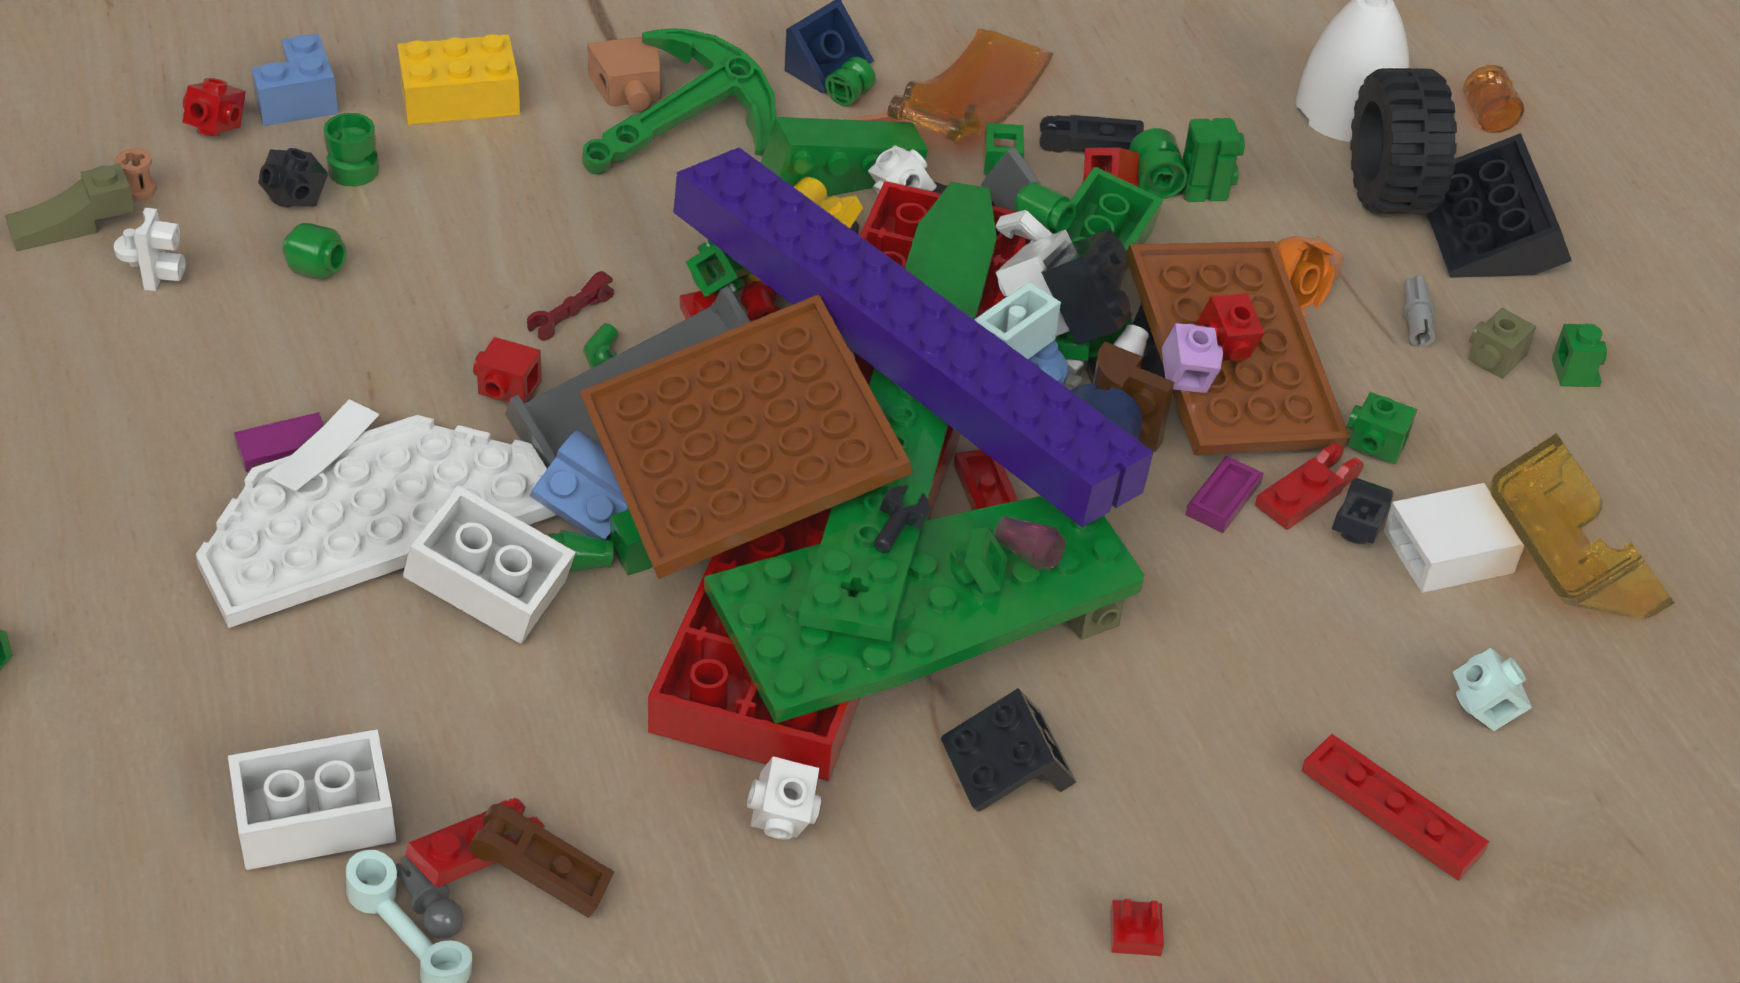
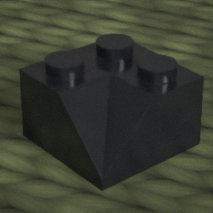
(1088, 285)

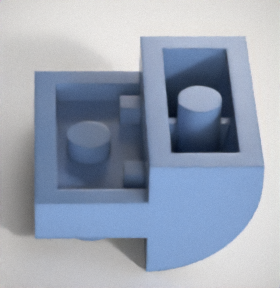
(581, 486)

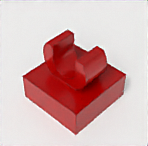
(1136, 927)

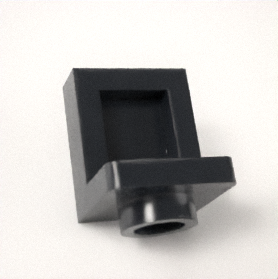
(1363, 511)

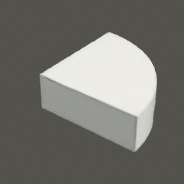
(1023, 225)

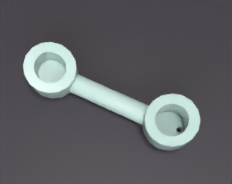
(372, 890)

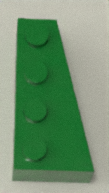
(835, 150)

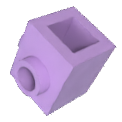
(1191, 357)

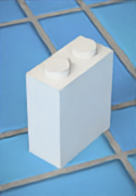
(1453, 537)

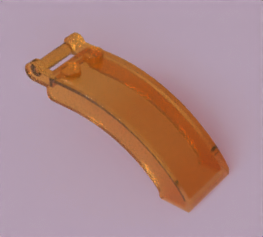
(976, 89)

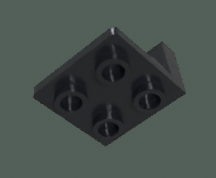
(1005, 750)

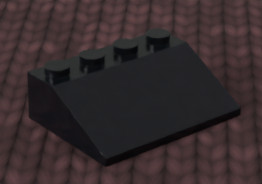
(1497, 216)

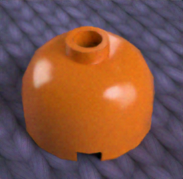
(1307, 268)

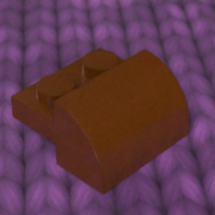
(1151, 392)

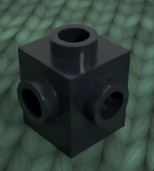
(292, 177)

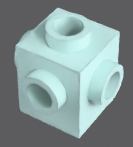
(1492, 689)

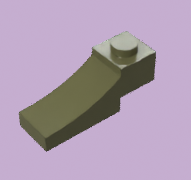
(73, 212)

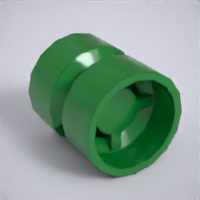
(351, 149)
(1160, 163)

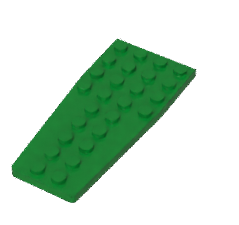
(938, 618)

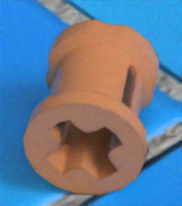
(137, 172)

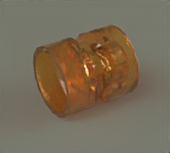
(1493, 99)

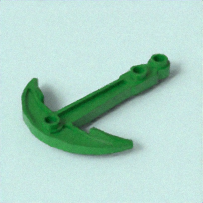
(728, 74)

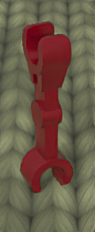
(593, 292)

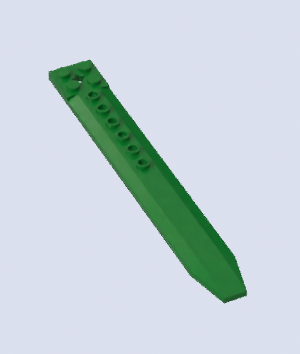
(953, 258)

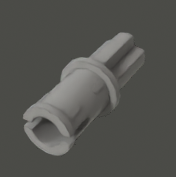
(1419, 311)

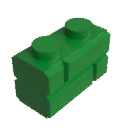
(1211, 159)

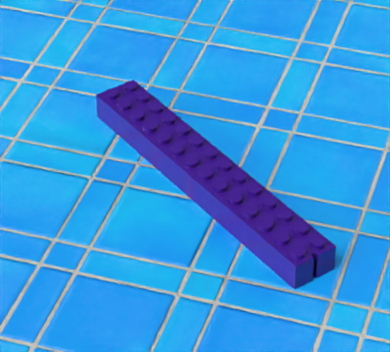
(916, 337)

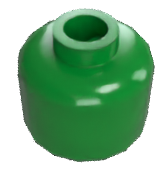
(314, 250)

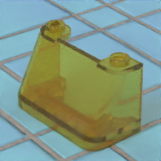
(1547, 505)

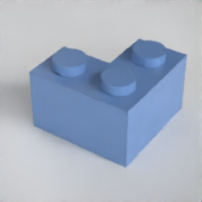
(298, 86)

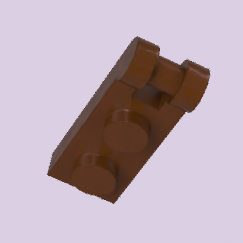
(541, 859)

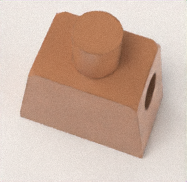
(625, 72)

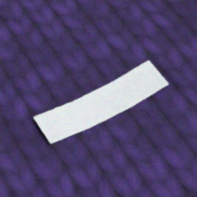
(323, 446)

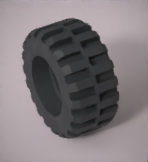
(1403, 141)

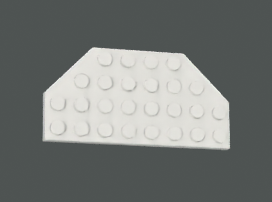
(356, 513)

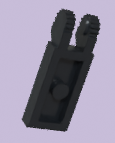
(1087, 132)

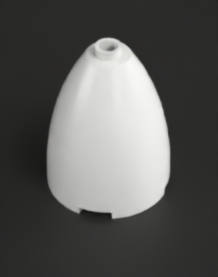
(1352, 46)

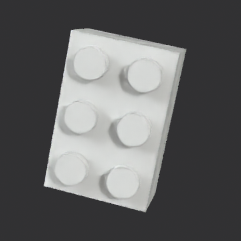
(488, 564)
(311, 799)

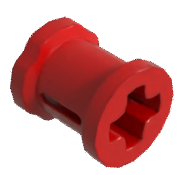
(758, 300)

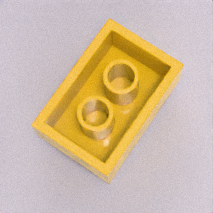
(458, 79)

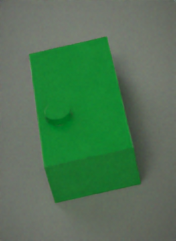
(1115, 204)

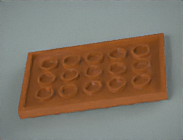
(1254, 404)

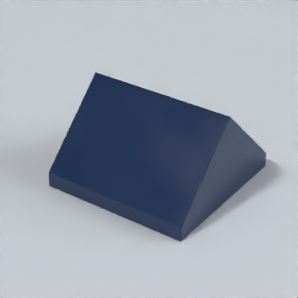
(822, 45)

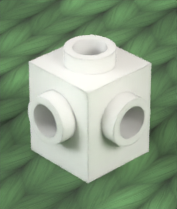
(901, 168)
(784, 798)

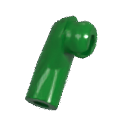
(597, 347)

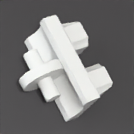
(147, 249)

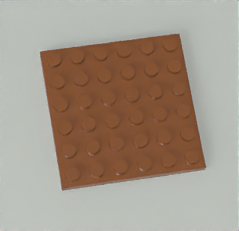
(743, 435)

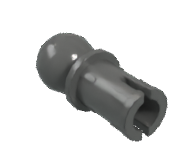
(440, 915)

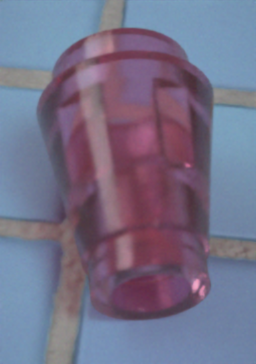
(1033, 542)

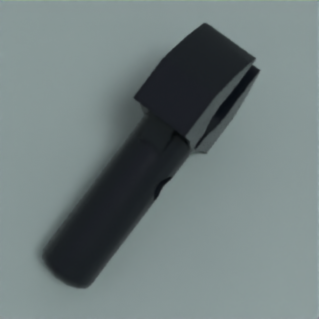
(899, 517)

